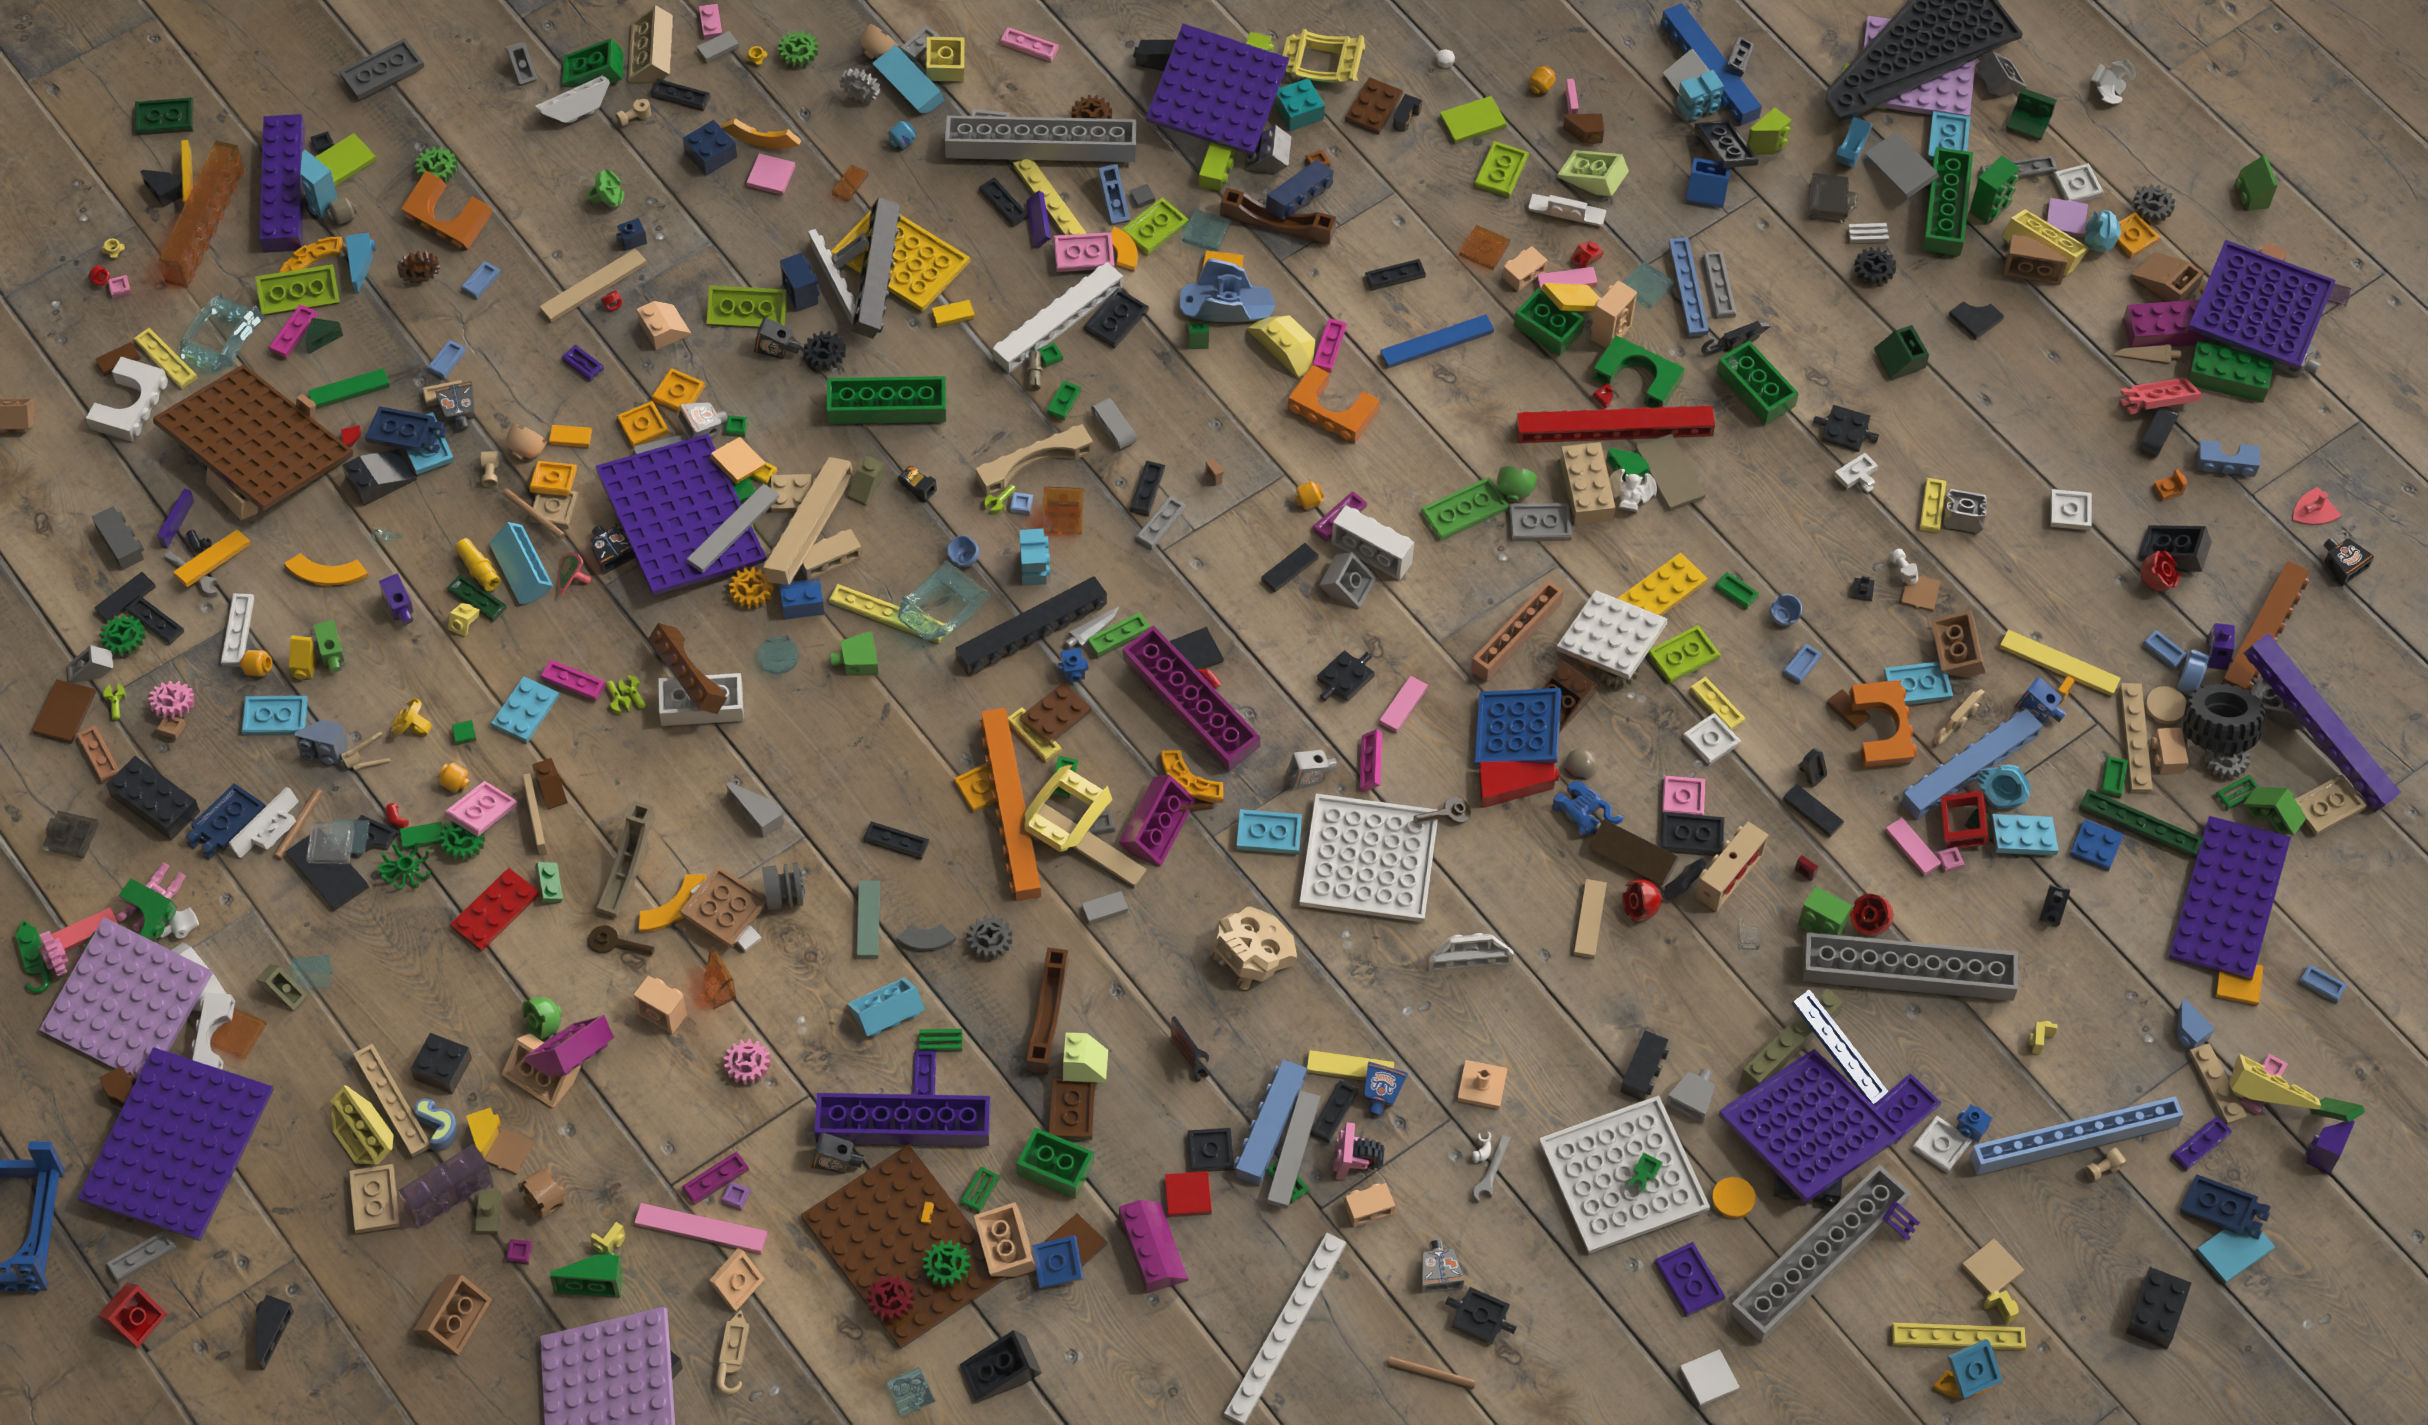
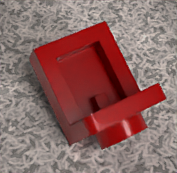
(1585, 254)

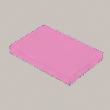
(1083, 251)
(480, 808)

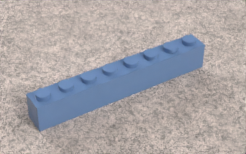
(1964, 768)

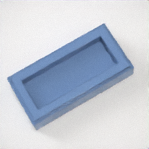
(480, 280)
(446, 359)
(2164, 649)
(1802, 663)
(2323, 983)

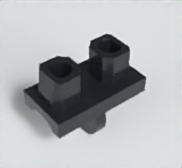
(2054, 905)

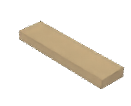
(539, 837)
(1590, 918)

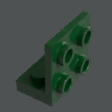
(2031, 114)

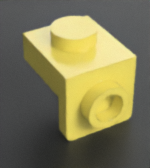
(461, 618)
(2040, 1030)
(613, 1239)
(2006, 1306)

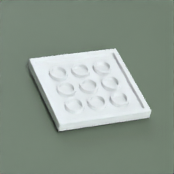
(1612, 634)

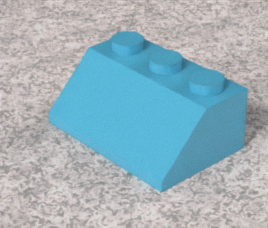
(317, 184)
(886, 1007)

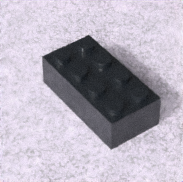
(153, 798)

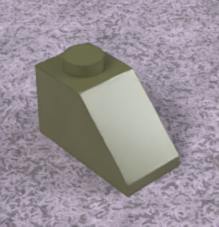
(867, 480)
(281, 986)

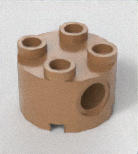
(542, 1193)

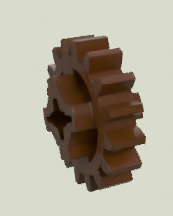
(1092, 108)
(418, 267)

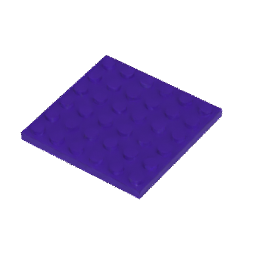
(1217, 89)
(2262, 304)
(1810, 1125)

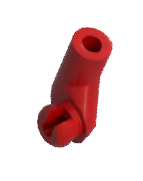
(1210, 677)
(393, 818)

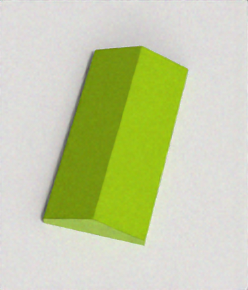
(289, 289)
(745, 305)

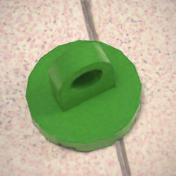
(606, 189)

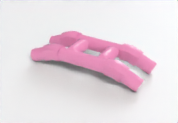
(153, 884)

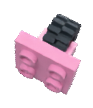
(1356, 1153)

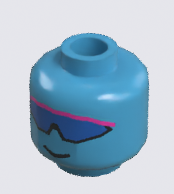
(902, 134)

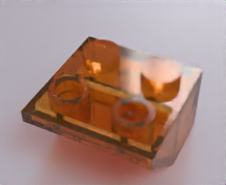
(1063, 510)

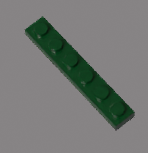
(2141, 823)

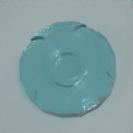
(778, 655)

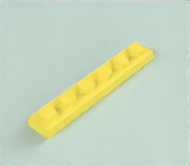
(1055, 206)

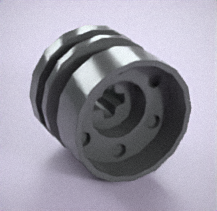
(783, 886)

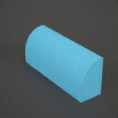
(909, 80)
(520, 563)

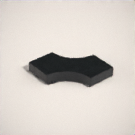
(1682, 882)

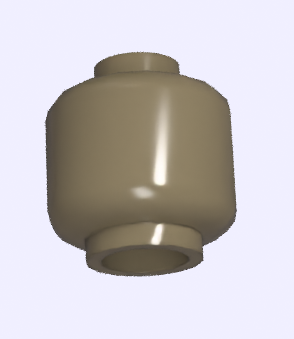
(342, 210)

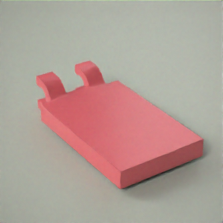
(2160, 394)

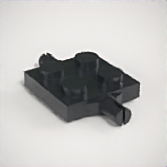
(1846, 428)
(1345, 676)
(1481, 1315)

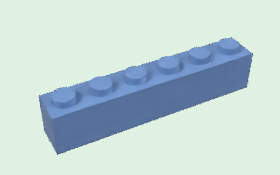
(1270, 1123)

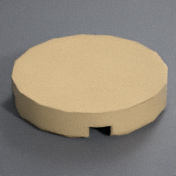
(2165, 705)

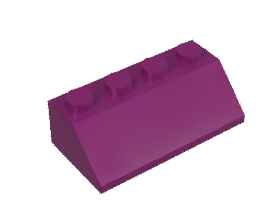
(1153, 823)
(571, 1046)
(1152, 1245)

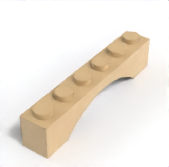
(1069, 444)

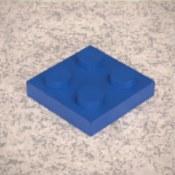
(2096, 845)
(1057, 1262)

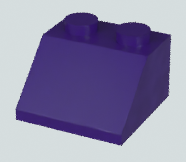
(2328, 1146)

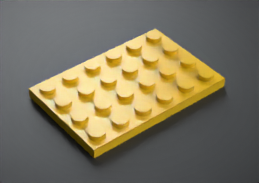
(920, 265)

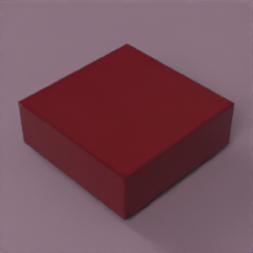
(1806, 868)

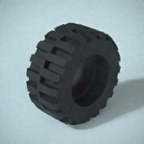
(2223, 718)

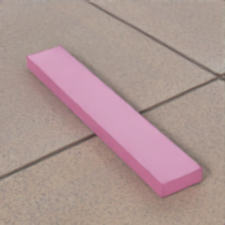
(701, 1228)

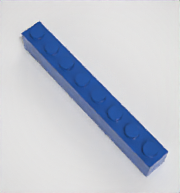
(1689, 35)

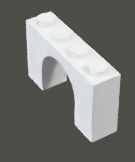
(128, 422)

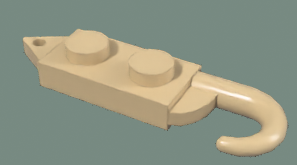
(1960, 716)
(732, 1352)

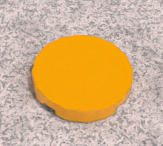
(1733, 1197)

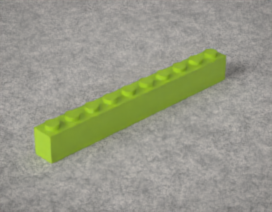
(1218, 157)

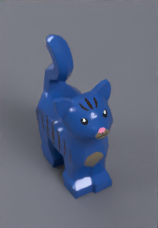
(1583, 806)

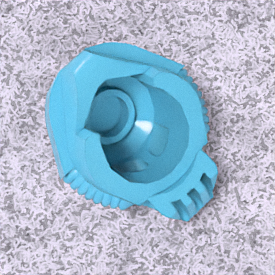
(2102, 231)
(2004, 786)

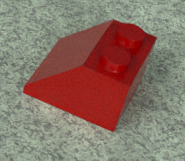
(132, 1314)

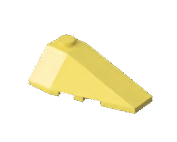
(2255, 1083)

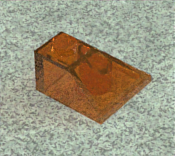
(717, 982)

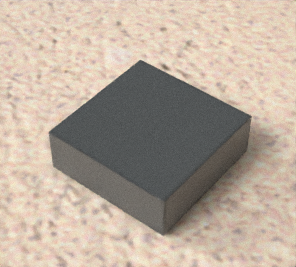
(1142, 195)

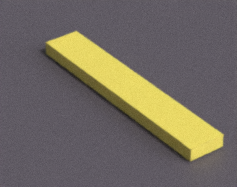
(871, 608)
(2060, 663)
(1957, 1336)

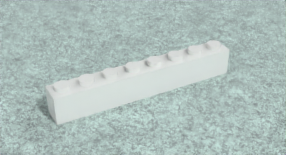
(1057, 317)

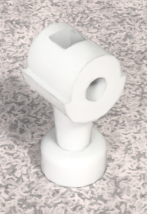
(1908, 571)

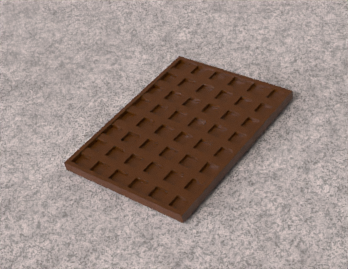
(253, 437)
(877, 1231)

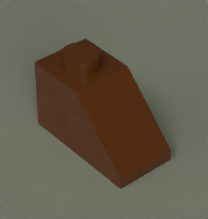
(1585, 127)
(549, 783)

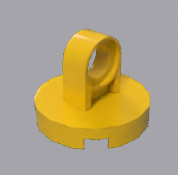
(410, 719)

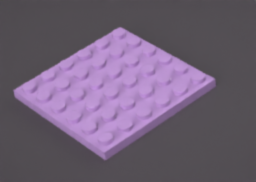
(1944, 94)
(125, 998)
(610, 1372)

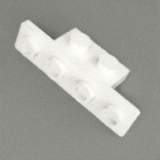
(1567, 209)
(267, 825)

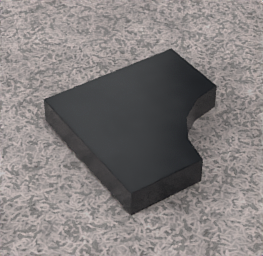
(1976, 319)
(379, 836)

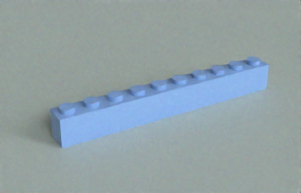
(2076, 1135)

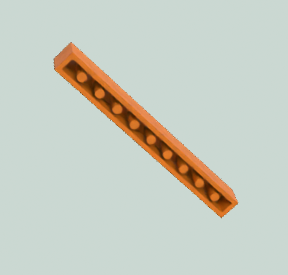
(1011, 804)

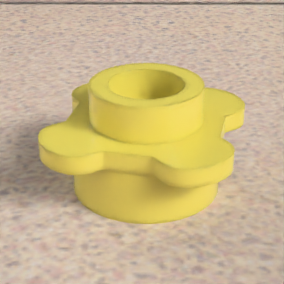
(109, 247)

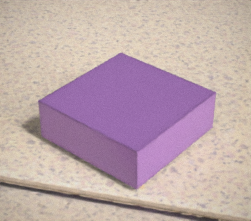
(736, 1196)

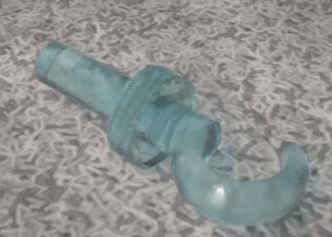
(387, 535)

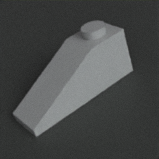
(758, 809)

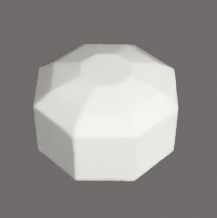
(1445, 58)

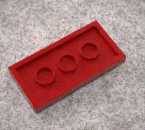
(494, 909)

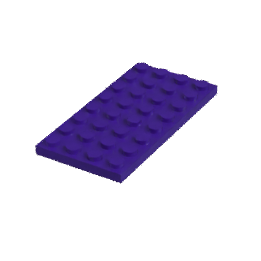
(2230, 898)

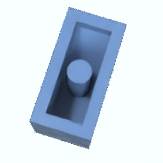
(2192, 1026)

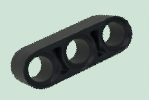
(2158, 431)

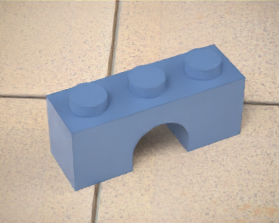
(2211, 459)

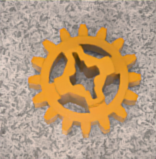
(750, 588)

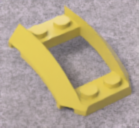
(1350, 50)
(1078, 787)

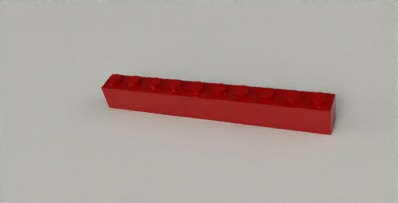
(1615, 424)

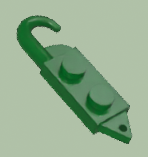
(28, 942)

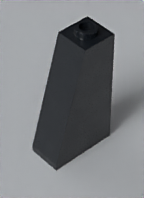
(1153, 53)

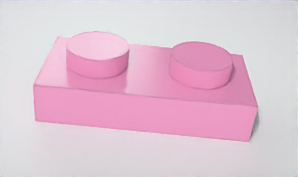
(710, 21)

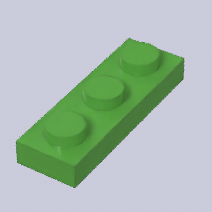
(1118, 634)

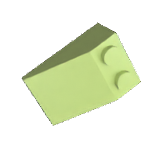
(1594, 171)

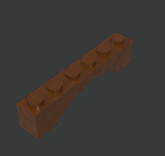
(1311, 226)
(701, 690)
(1048, 1011)
(117, 1085)

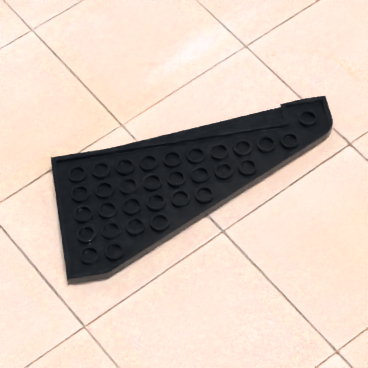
(1917, 47)

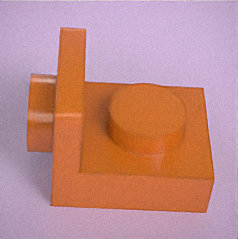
(2171, 486)

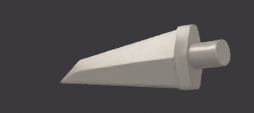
(1080, 634)

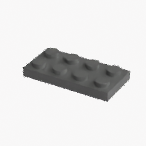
(381, 69)

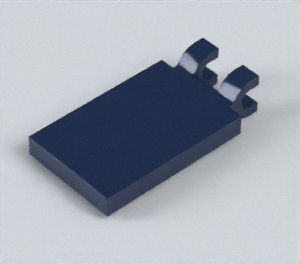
(405, 430)
(224, 820)
(2224, 1207)

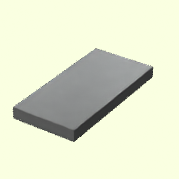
(1901, 164)

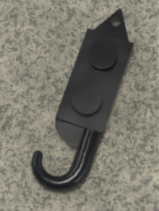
(1736, 337)

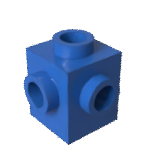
(1072, 665)
(1973, 1122)

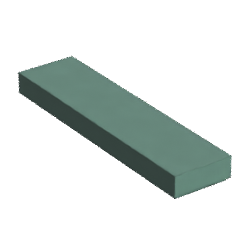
(868, 919)

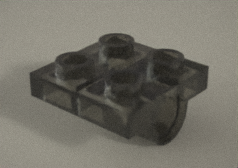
(70, 834)

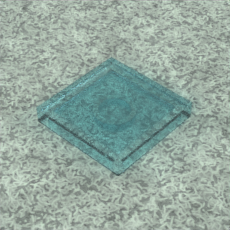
(1206, 230)
(1649, 284)

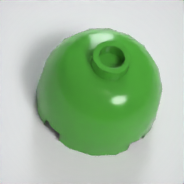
(1515, 483)
(542, 1015)

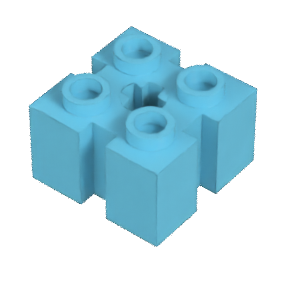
(1700, 96)
(1034, 556)

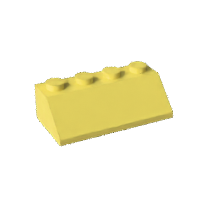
(2031, 226)

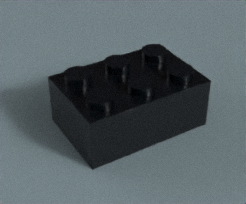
(2158, 1307)

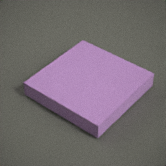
(2068, 216)

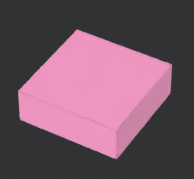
(119, 286)
(1950, 859)

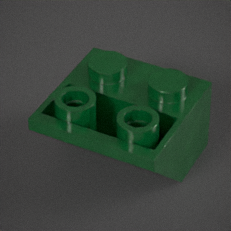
(1902, 352)

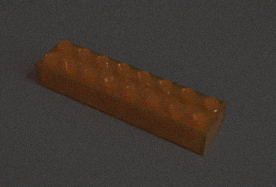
(201, 214)

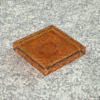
(1484, 247)
(239, 1035)

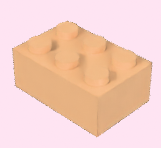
(1613, 314)

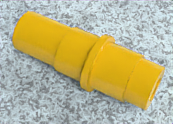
(478, 565)

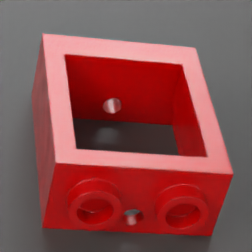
(1965, 838)

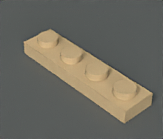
(2217, 1084)

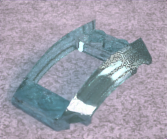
(231, 311)
(958, 583)

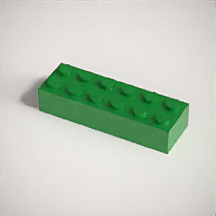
(1948, 202)
(886, 399)

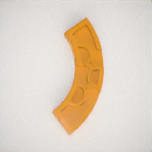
(749, 135)
(316, 251)
(325, 575)
(1196, 786)
(669, 913)

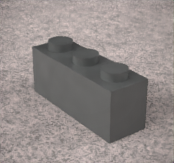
(118, 537)

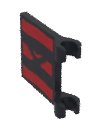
(1188, 1048)

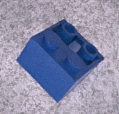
(1708, 183)

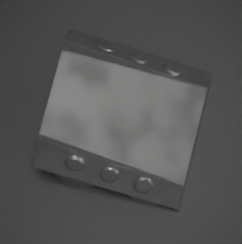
(1965, 511)

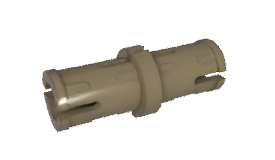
(1034, 370)

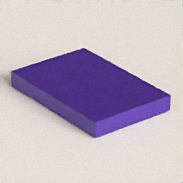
(1907, 1104)
(1689, 1279)

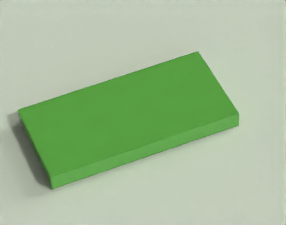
(1464, 508)

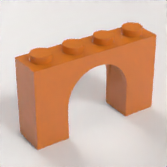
(460, 230)
(1347, 423)
(1890, 698)

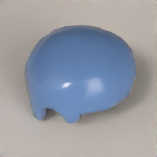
(963, 551)
(1785, 610)

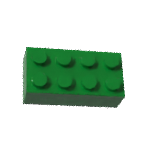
(2230, 371)
(1757, 382)

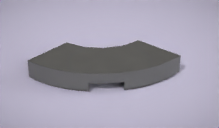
(929, 939)

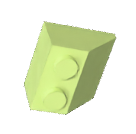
(1084, 1059)

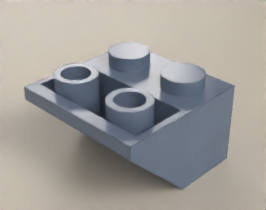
(322, 742)

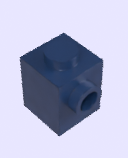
(631, 234)

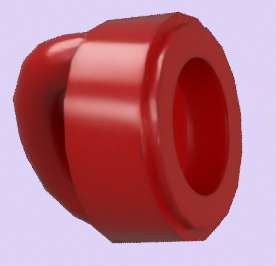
(99, 276)
(610, 298)

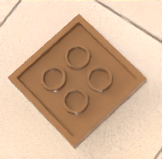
(724, 906)

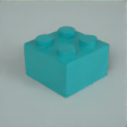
(1299, 104)

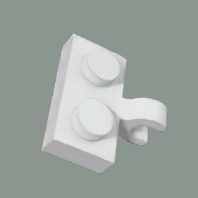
(1857, 471)

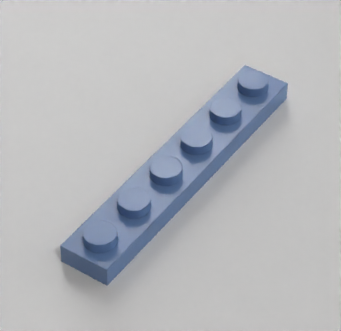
(1688, 287)

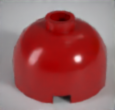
(2159, 571)
(1641, 900)
(1871, 914)

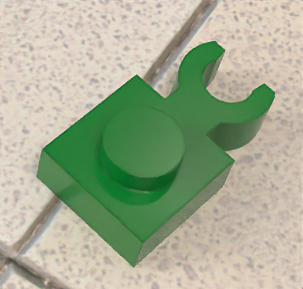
(1645, 1169)

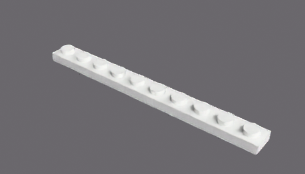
(1285, 1329)

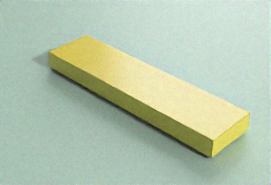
(165, 358)
(1341, 1065)

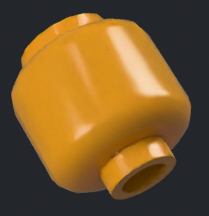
(1542, 80)
(1309, 495)
(256, 663)
(453, 777)

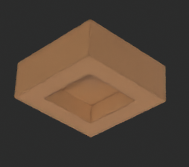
(306, 405)
(1214, 471)
(171, 727)

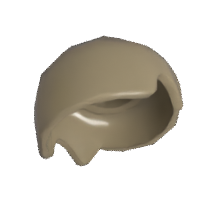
(1582, 763)

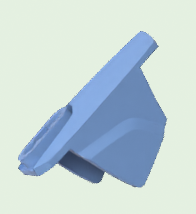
(1225, 295)

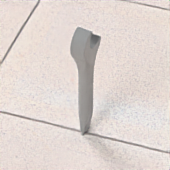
(205, 582)
(1486, 1184)

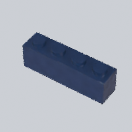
(1299, 189)

